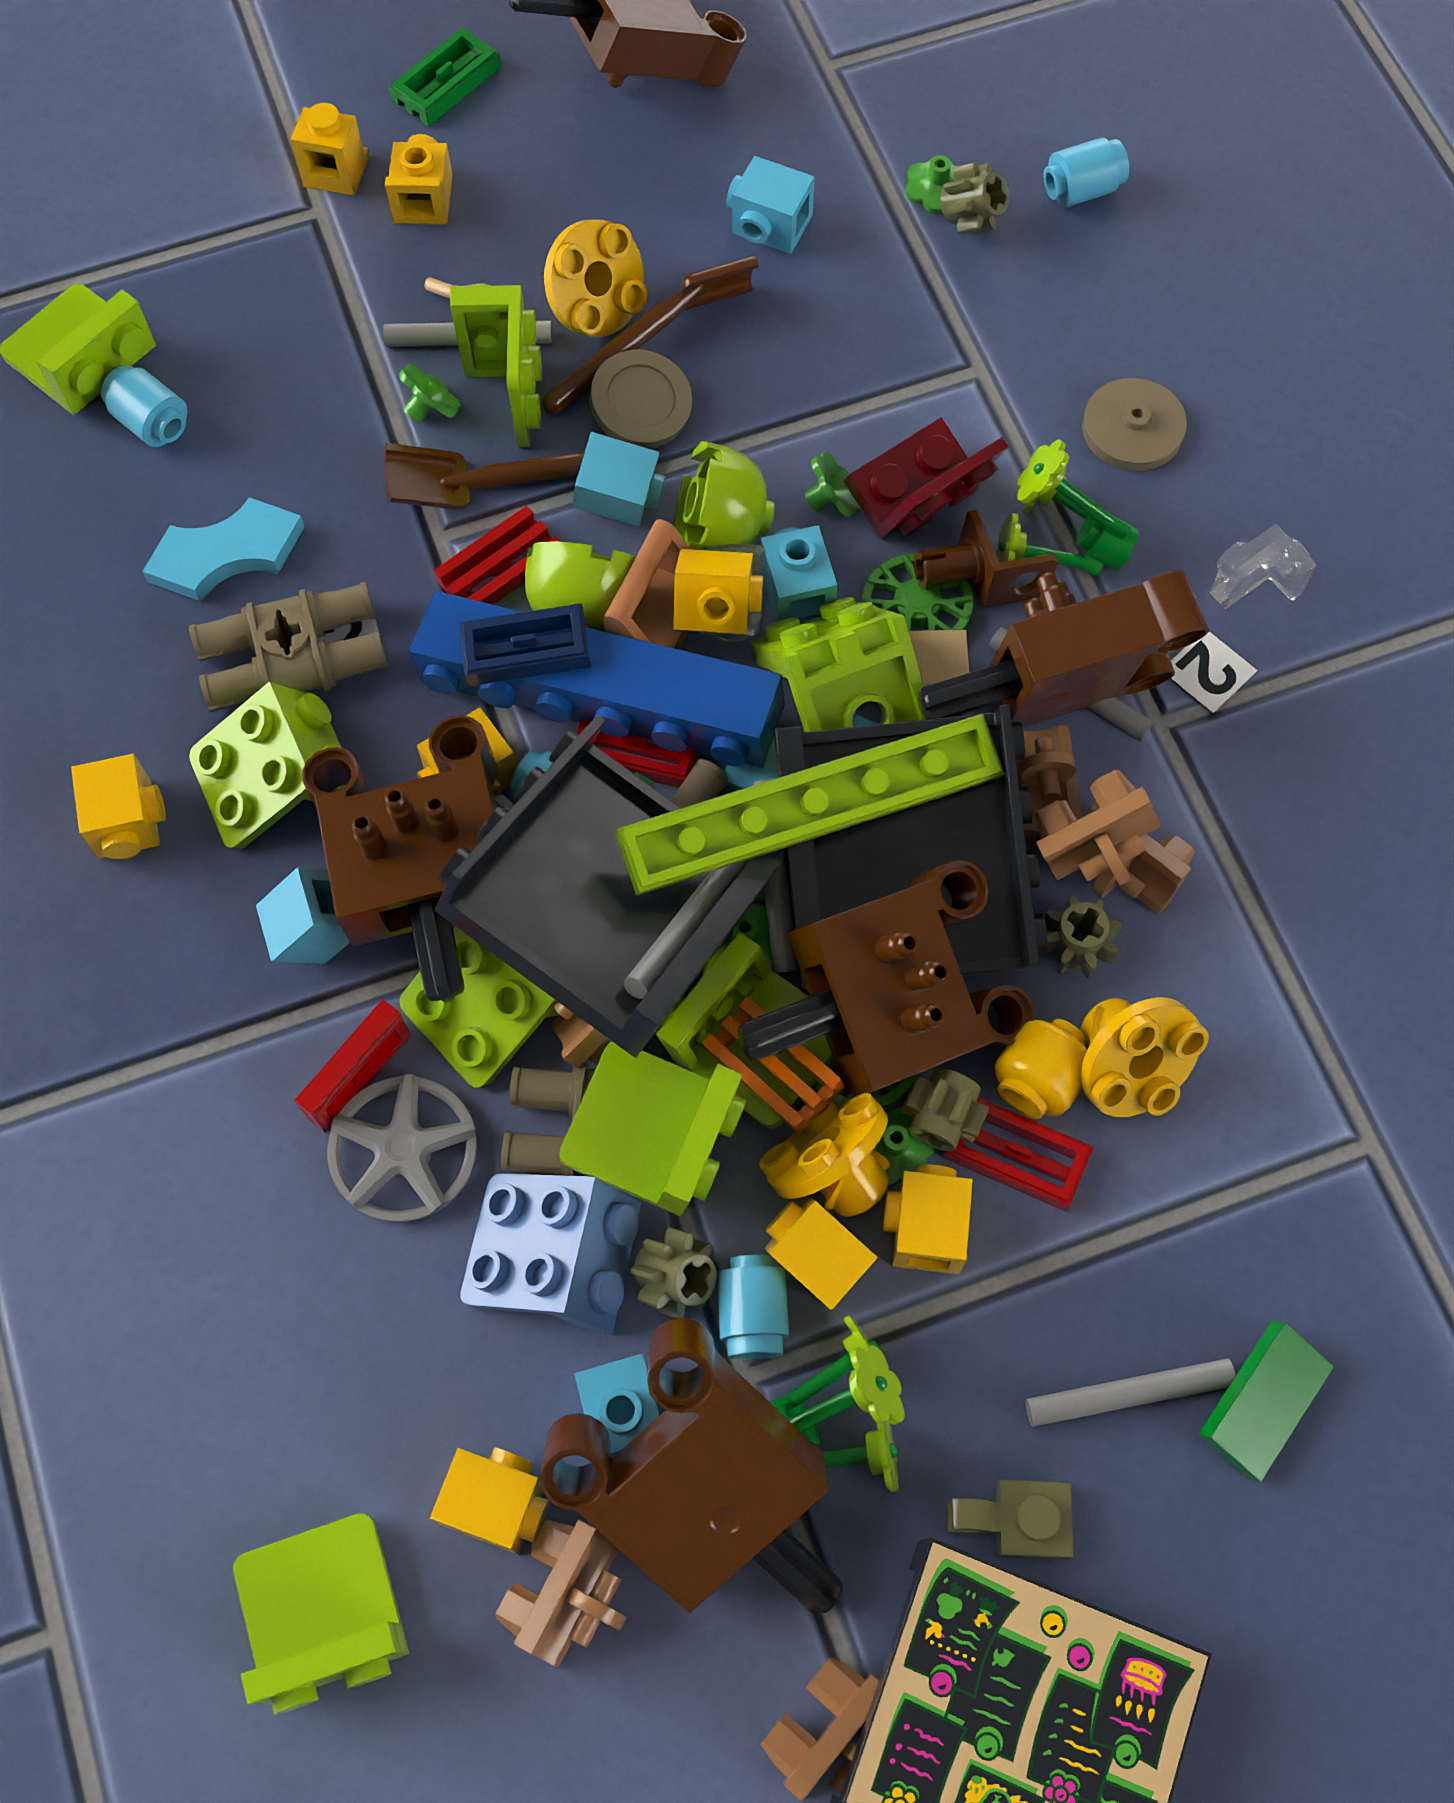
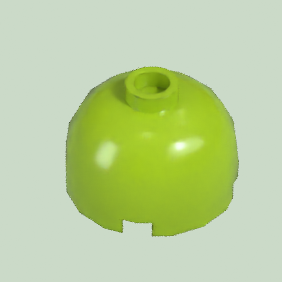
(723, 500)
(571, 575)

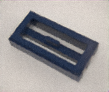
(525, 652)

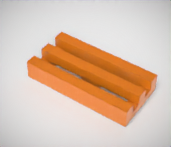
(813, 1101)

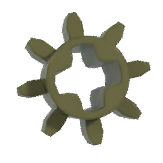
(974, 198)
(1090, 920)
(944, 1109)
(674, 1273)

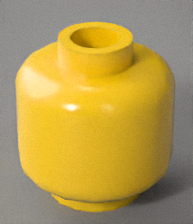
(1042, 1068)

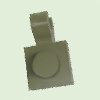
(1027, 1518)

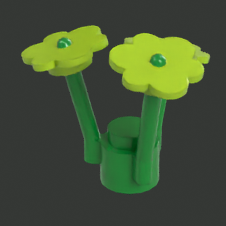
(1102, 536)
(874, 1391)

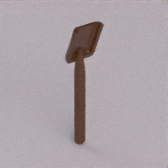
(696, 290)
(442, 480)

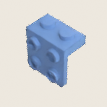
(552, 1248)

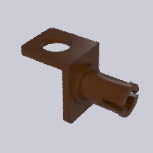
(977, 562)

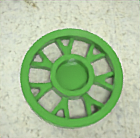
(918, 605)

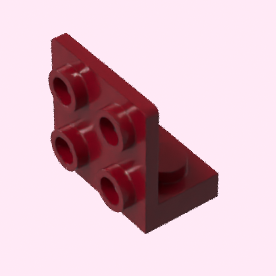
(919, 479)

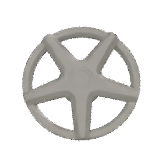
(401, 1148)

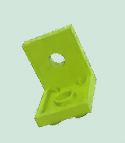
(843, 661)

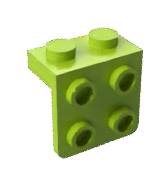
(500, 341)
(78, 343)
(257, 758)
(726, 982)
(484, 1022)
(652, 1127)
(318, 1613)

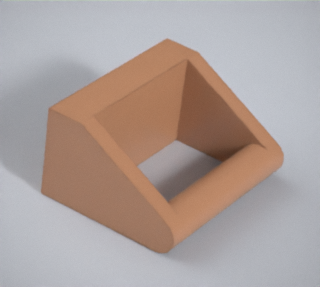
(646, 597)

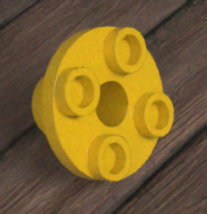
(595, 278)
(1139, 1054)
(834, 1157)

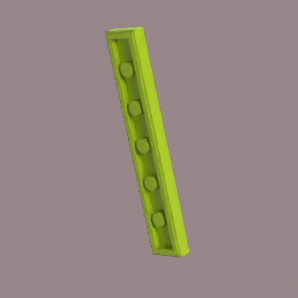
(808, 804)

